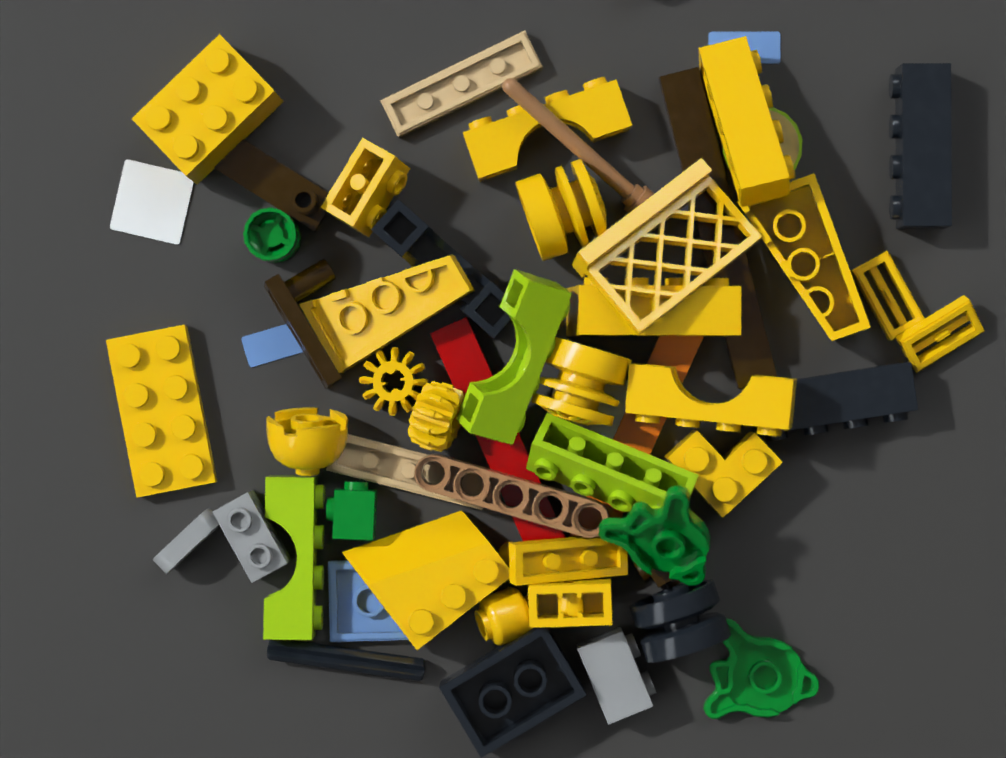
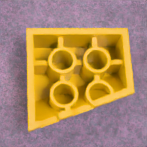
(430, 573)

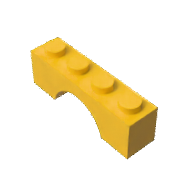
(595, 112)
(659, 392)

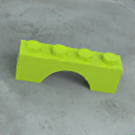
(498, 404)
(293, 505)

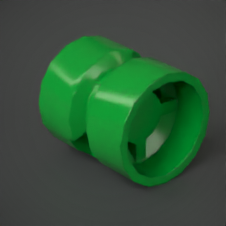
(272, 235)

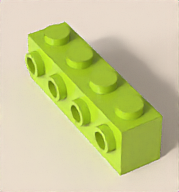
(602, 466)

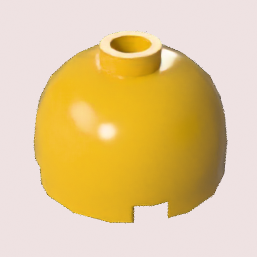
(306, 439)

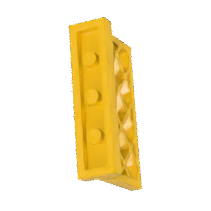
(646, 218)

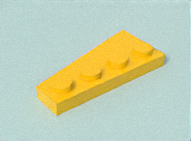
(374, 314)

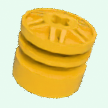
(562, 209)
(582, 382)

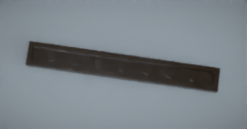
(695, 140)

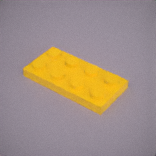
(161, 410)

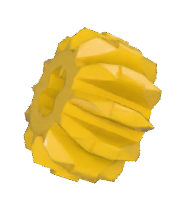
(391, 368)
(434, 416)

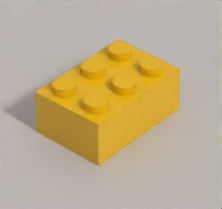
(207, 109)

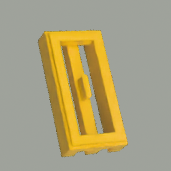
(871, 266)
(938, 327)

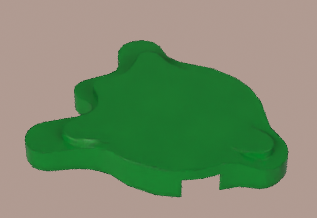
(663, 537)
(757, 677)

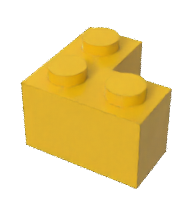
(729, 478)

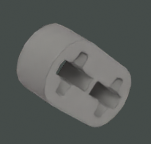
(186, 541)

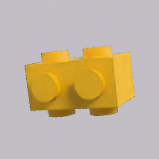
(366, 187)

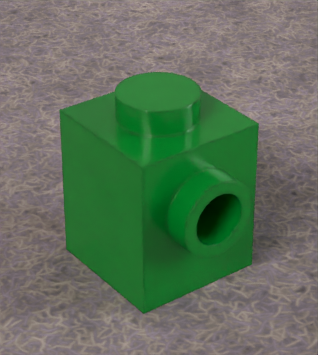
(353, 511)

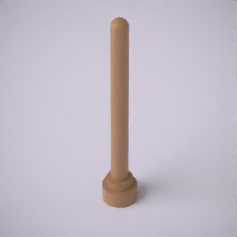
(632, 194)

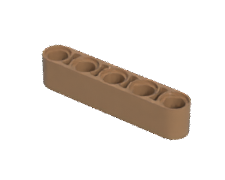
(491, 498)

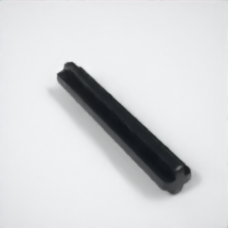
(346, 659)

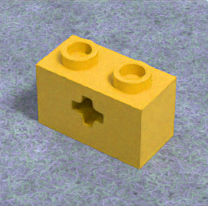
(570, 603)

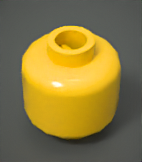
(503, 616)

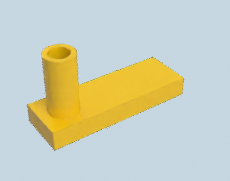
(563, 560)

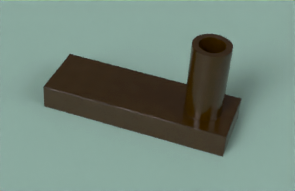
(275, 184)
(285, 295)

